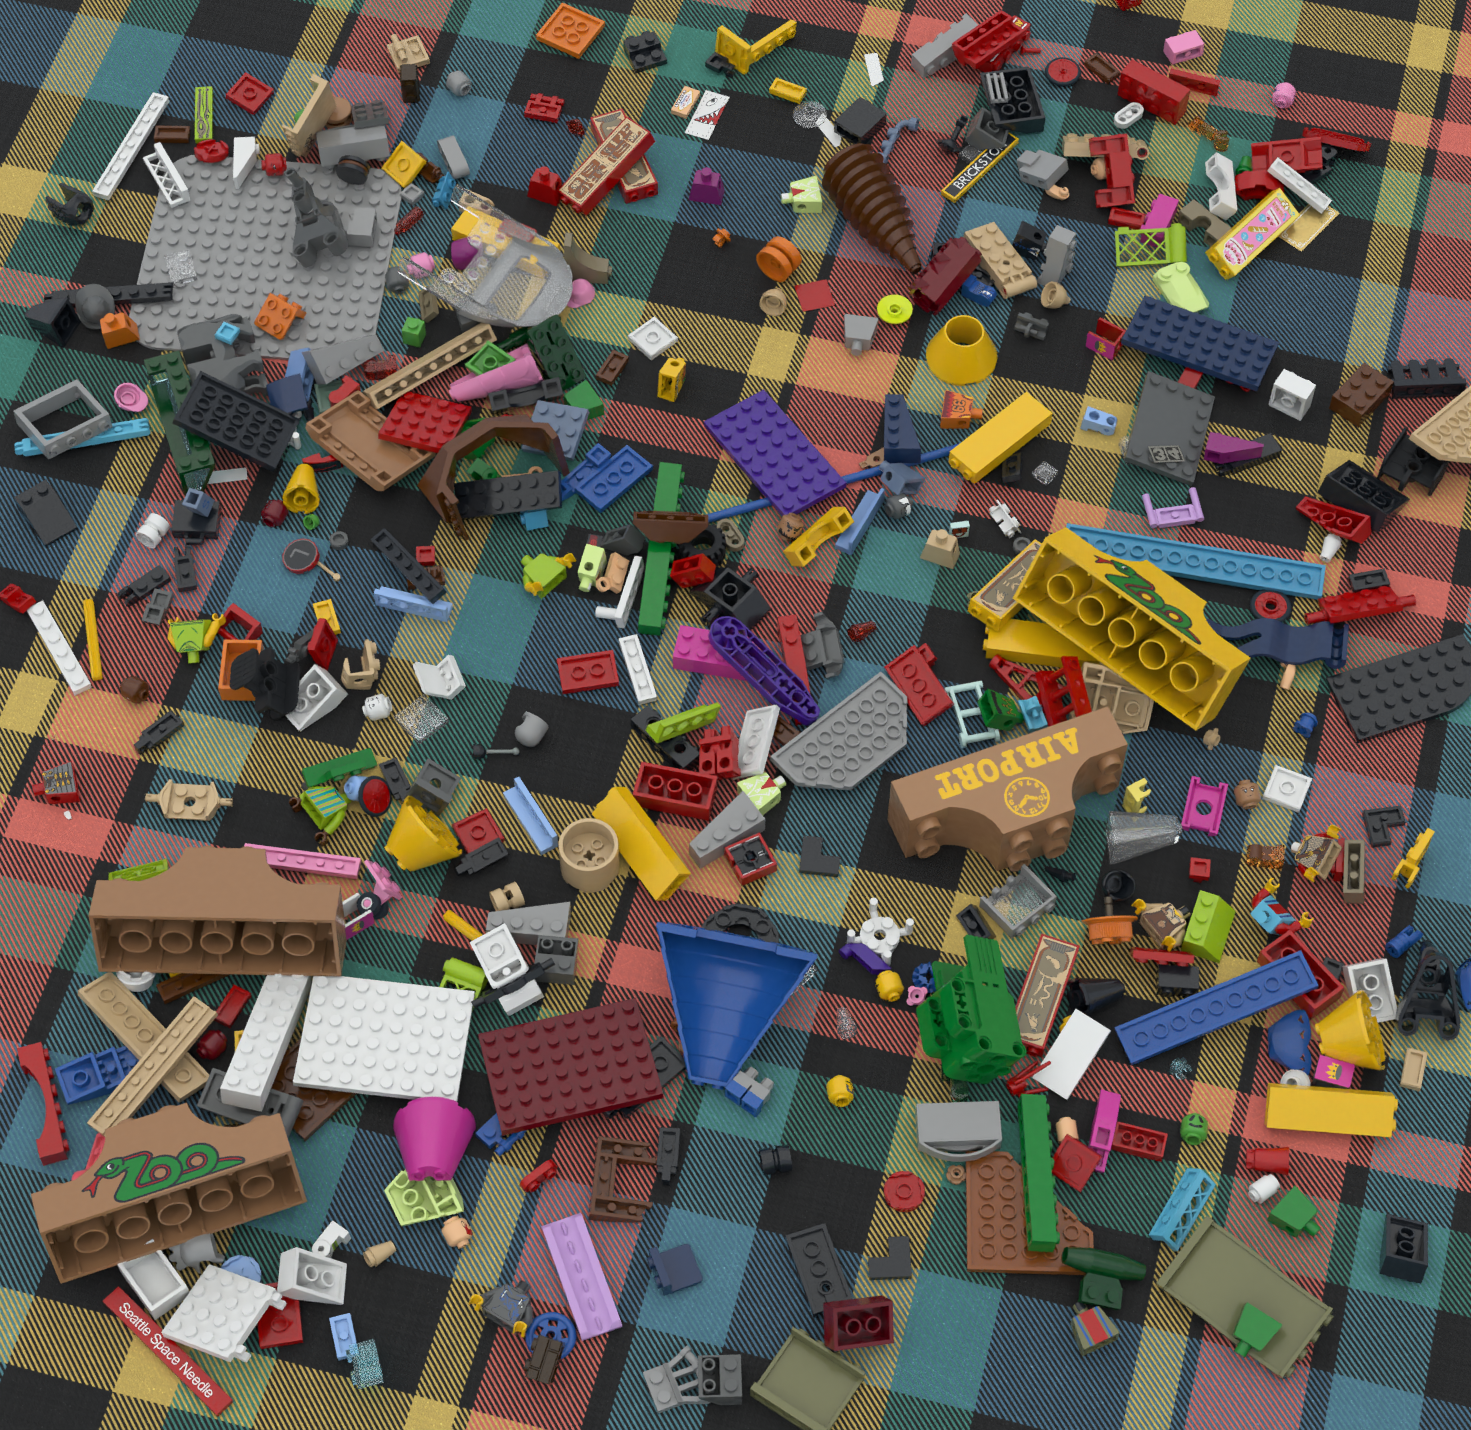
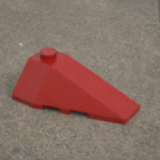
(1337, 520)

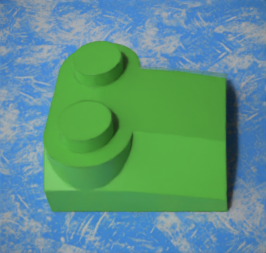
(488, 358)

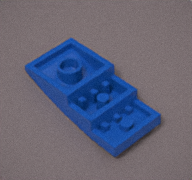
(95, 1074)

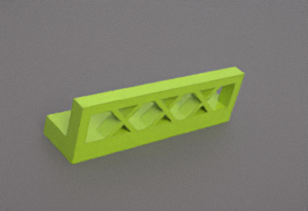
(683, 722)

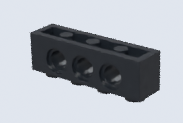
(666, 749)

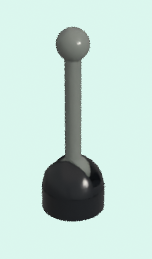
(480, 751)

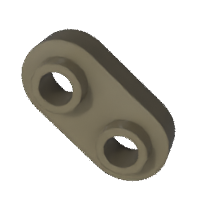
(732, 536)

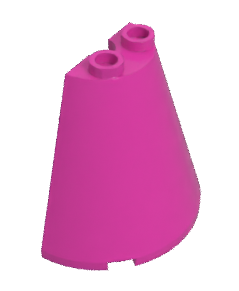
(433, 1137)

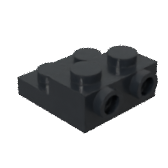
(644, 51)

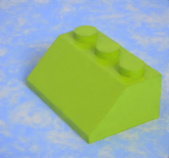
(141, 872)
(1208, 927)

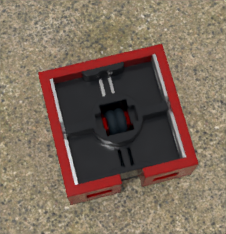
(750, 859)

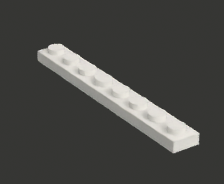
(130, 146)

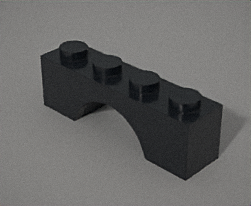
(518, 398)

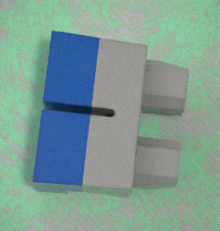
(749, 1093)

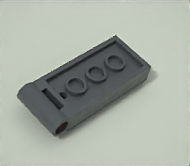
(276, 1102)

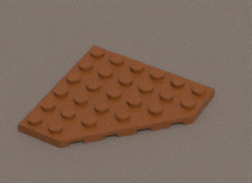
(998, 1223)

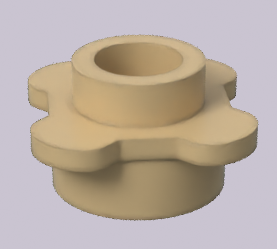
(1211, 738)

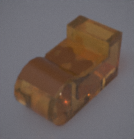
(1265, 856)

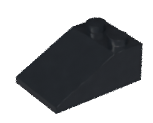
(45, 513)
(1404, 1249)

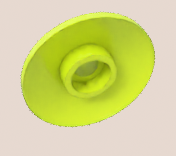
(897, 304)

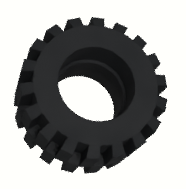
(711, 536)

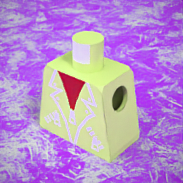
(804, 196)
(591, 566)
(762, 791)

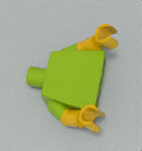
(544, 572)

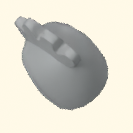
(194, 1251)

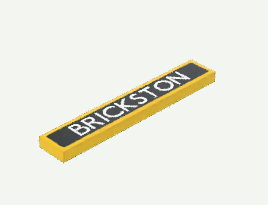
(977, 170)

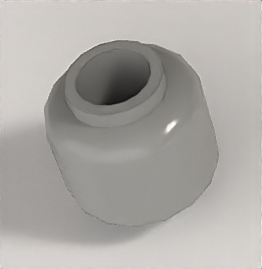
(458, 83)

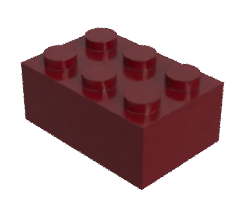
(858, 1323)

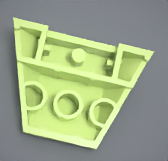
(424, 1199)

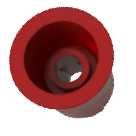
(1268, 1160)

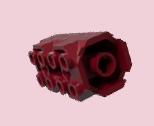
(944, 274)

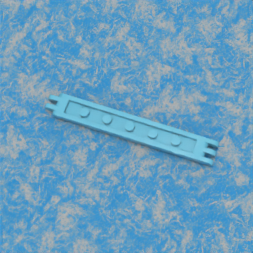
(119, 431)

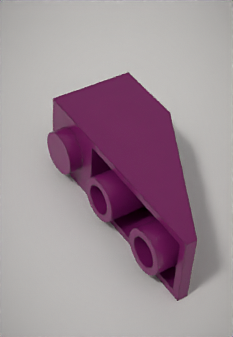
(1230, 449)

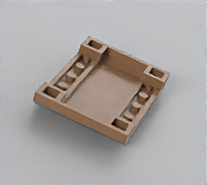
(351, 436)

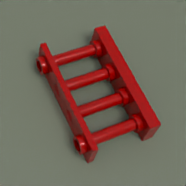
(1052, 695)

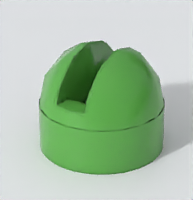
(311, 521)

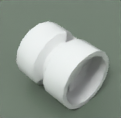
(153, 530)

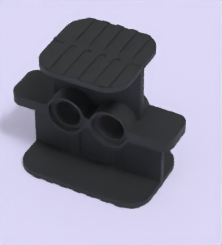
(1411, 464)
(270, 681)

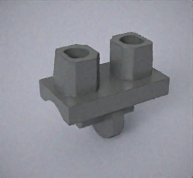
(1031, 326)

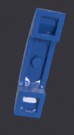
(594, 459)

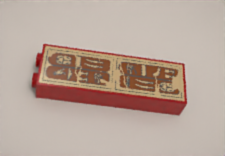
(606, 166)

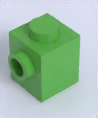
(413, 332)

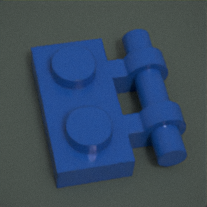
(491, 1134)

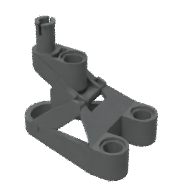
(310, 234)

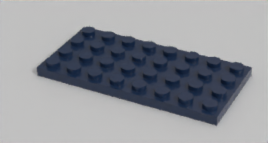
(1200, 343)

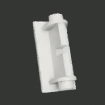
(1001, 513)

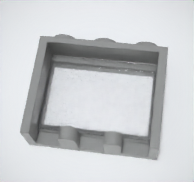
(1019, 902)

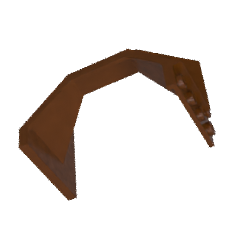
(440, 476)

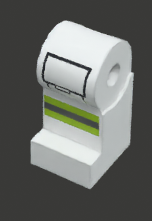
(330, 1239)

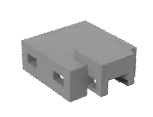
(1041, 167)

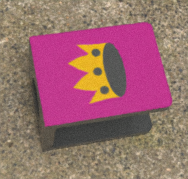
(1332, 1073)

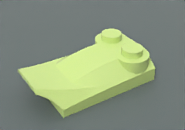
(1180, 287)

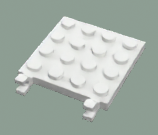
(221, 1313)

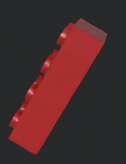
(1139, 1141)

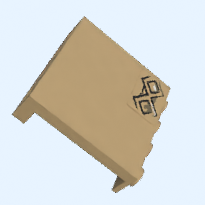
(312, 119)

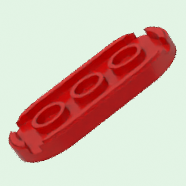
(1337, 139)

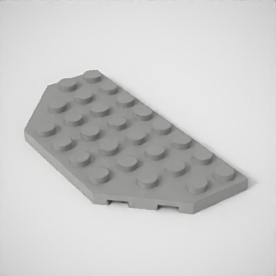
(848, 739)

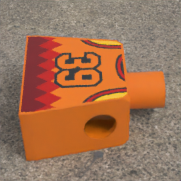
(958, 411)

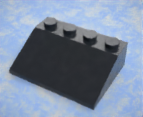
(1023, 109)
(1364, 493)

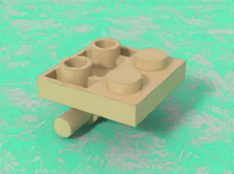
(407, 52)

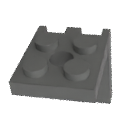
(429, 795)

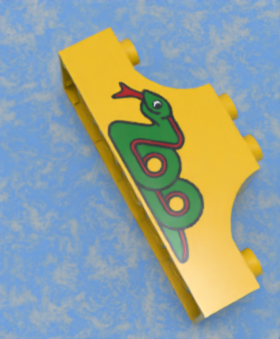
(1134, 624)

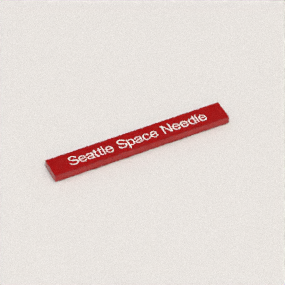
(168, 1351)

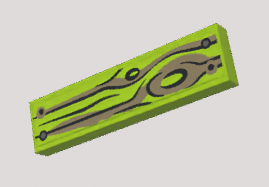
(203, 113)

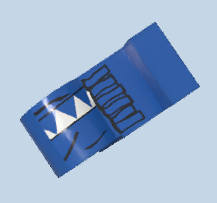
(978, 291)

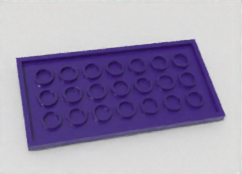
(774, 454)

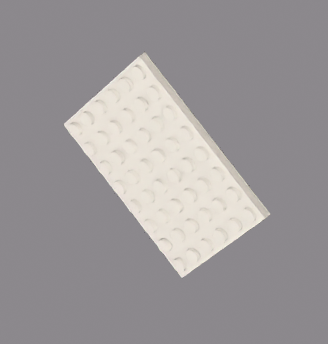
(384, 1038)

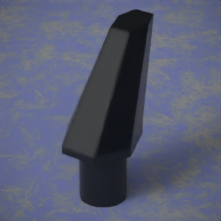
(309, 414)
(1060, 874)

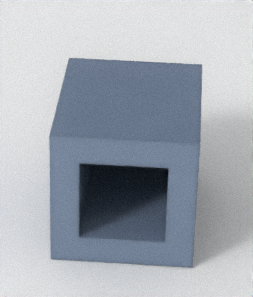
(198, 502)

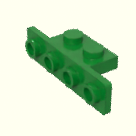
(337, 768)

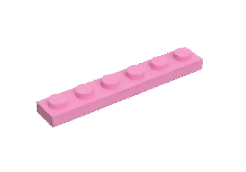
(311, 862)

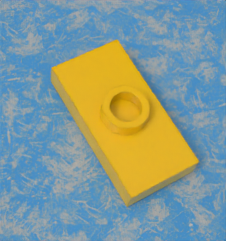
(787, 90)

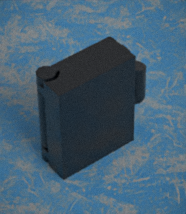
(195, 526)

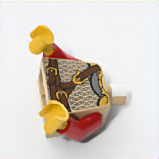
(1317, 853)

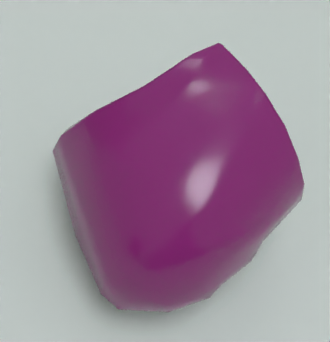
(462, 253)

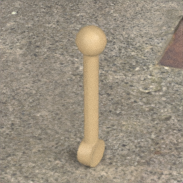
(336, 577)

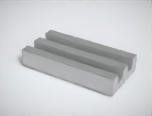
(995, 77)

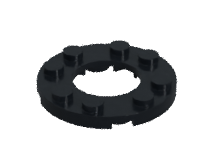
(745, 916)

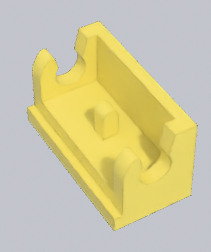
(1134, 796)

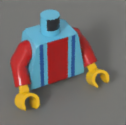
(1273, 915)

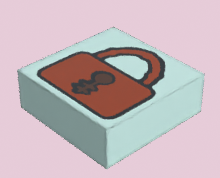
(959, 529)

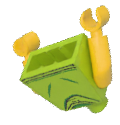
(194, 635)

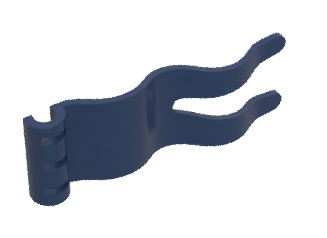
(1290, 643)

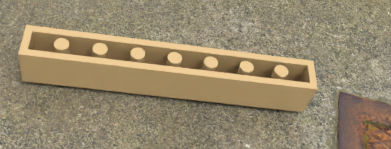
(429, 365)

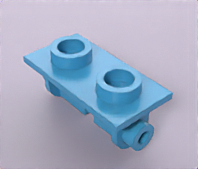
(445, 188)

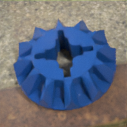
(920, 981)

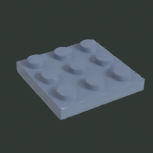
(566, 422)

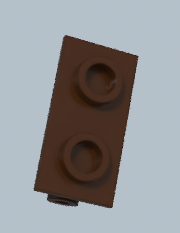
(430, 171)

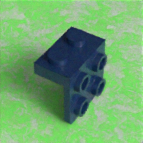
(674, 1268)

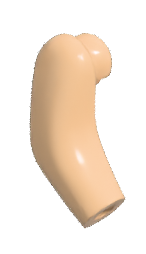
(1057, 192)
(1288, 675)

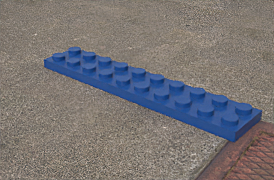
(1216, 1007)

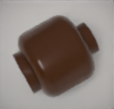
(134, 689)

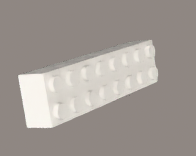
(265, 1041)

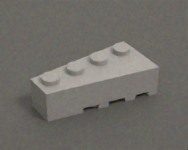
(337, 359)

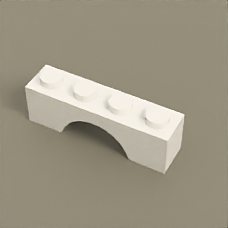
(1221, 172)

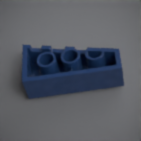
(899, 433)

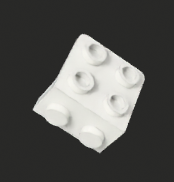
(440, 680)

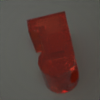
(380, 369)

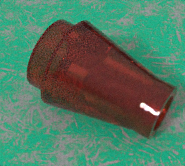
(860, 631)

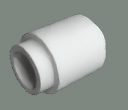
(1263, 1188)

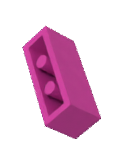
(1160, 217)

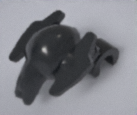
(949, 145)

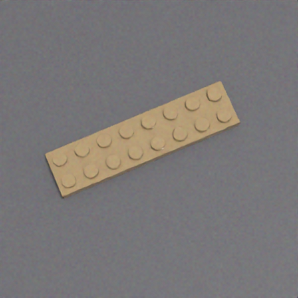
(139, 1031)

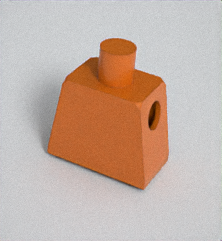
(118, 330)

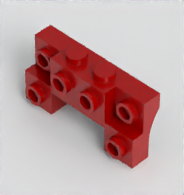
(1117, 168)

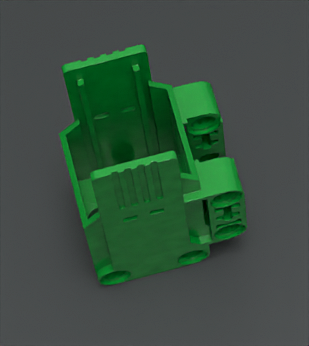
(971, 1023)

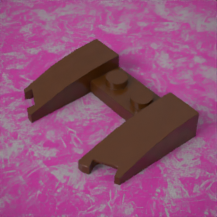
(608, 1154)

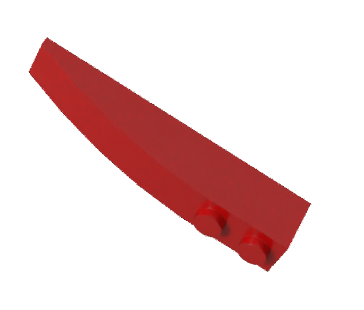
(792, 649)

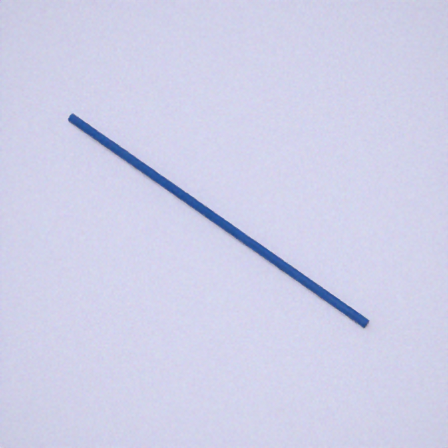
(850, 478)

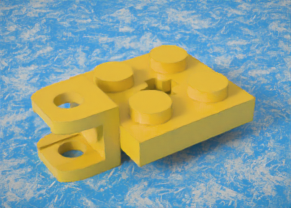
(1409, 866)

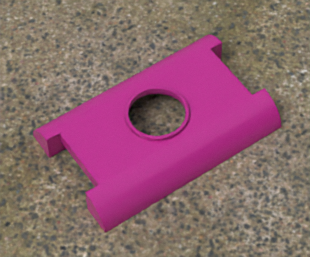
(1208, 794)

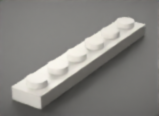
(59, 648)

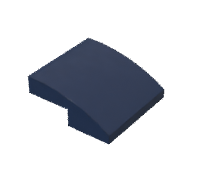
(288, 394)

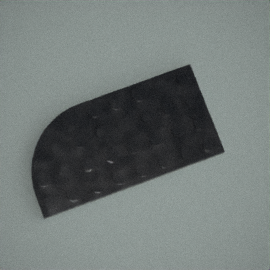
(1404, 688)

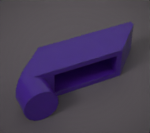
(865, 957)

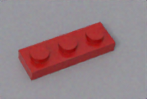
(1195, 82)

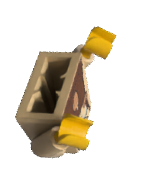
(1163, 922)

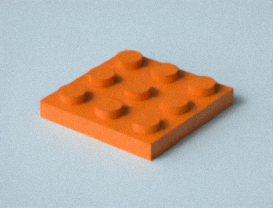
(570, 30)

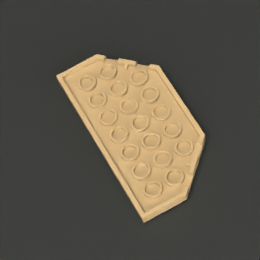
(1448, 431)

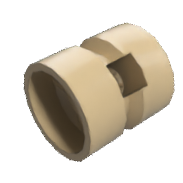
(500, 901)

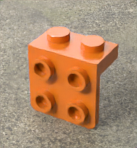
(278, 315)

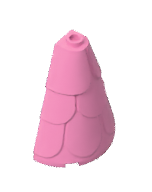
(510, 376)

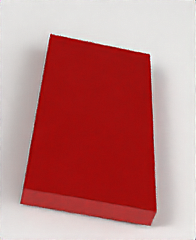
(920, 685)

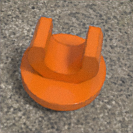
(721, 237)

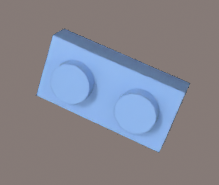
(342, 1333)

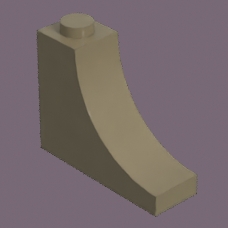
(584, 264)

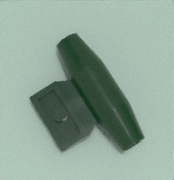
(1102, 1276)

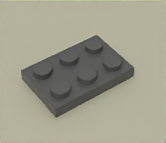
(369, 114)

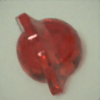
(575, 127)

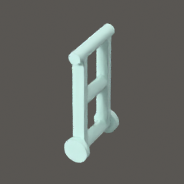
(964, 739)

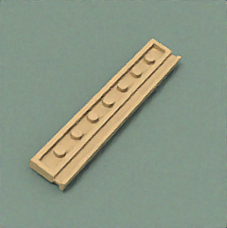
(154, 1066)

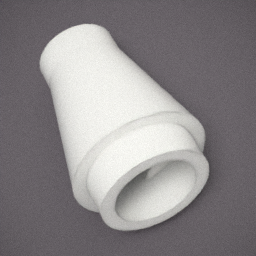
(1330, 547)

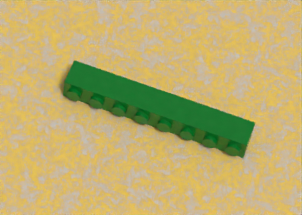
(1037, 1173)

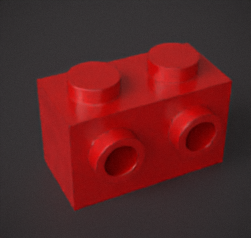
(693, 570)

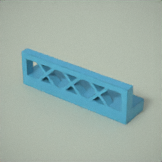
(1180, 1204)

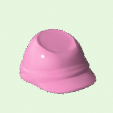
(581, 294)
(130, 397)

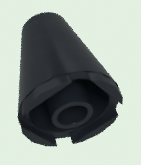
(1093, 993)

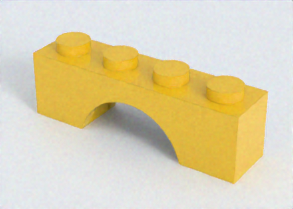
(830, 524)

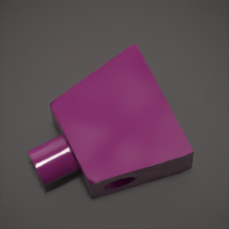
(707, 187)

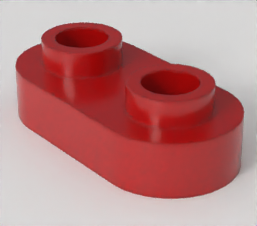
(536, 1177)

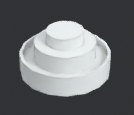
(1295, 1077)

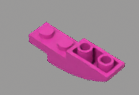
(1104, 1126)

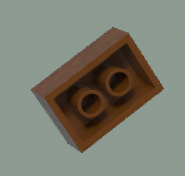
(1361, 394)

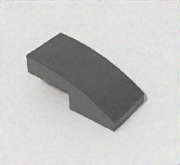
(158, 607)

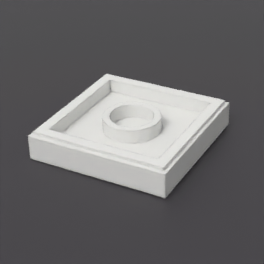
(652, 338)
(1287, 788)

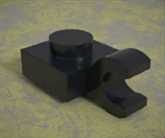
(720, 63)

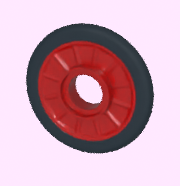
(1263, 597)

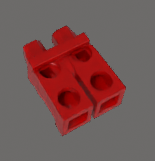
(719, 753)

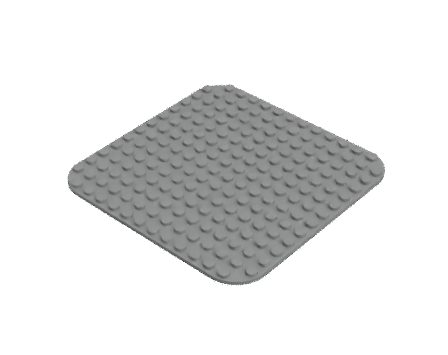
(245, 252)

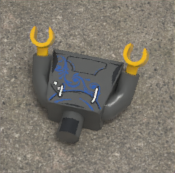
(507, 1307)

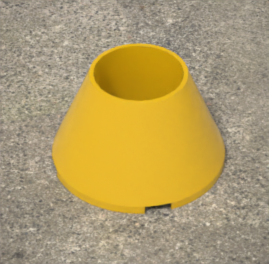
(960, 363)

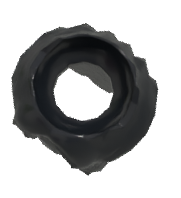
(75, 200)

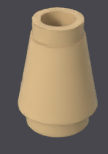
(377, 1254)

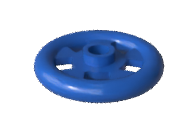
(564, 1323)

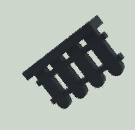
(1421, 387)

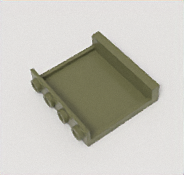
(808, 1383)

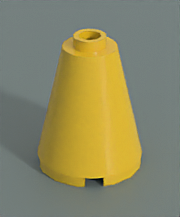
(302, 491)

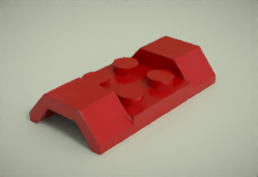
(1297, 153)

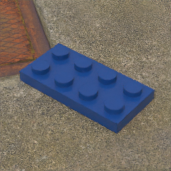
(613, 478)

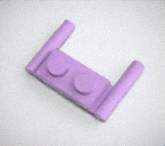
(1174, 515)

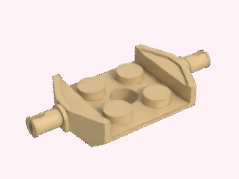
(174, 796)

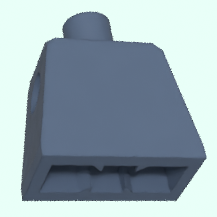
(901, 478)

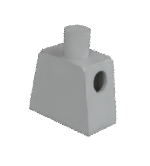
(859, 332)

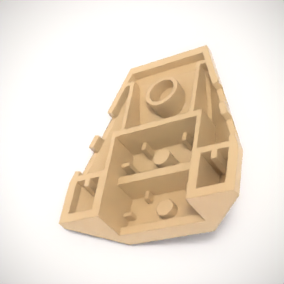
(1127, 703)

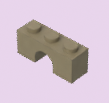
(1195, 215)

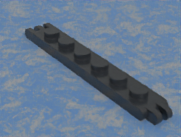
(124, 294)

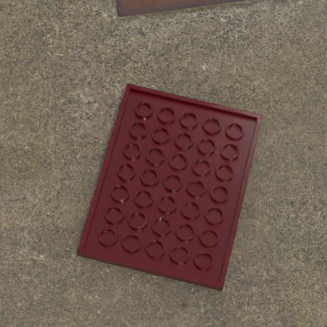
(569, 1066)

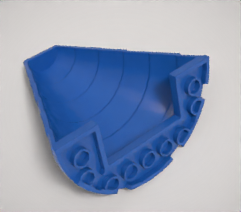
(725, 994)

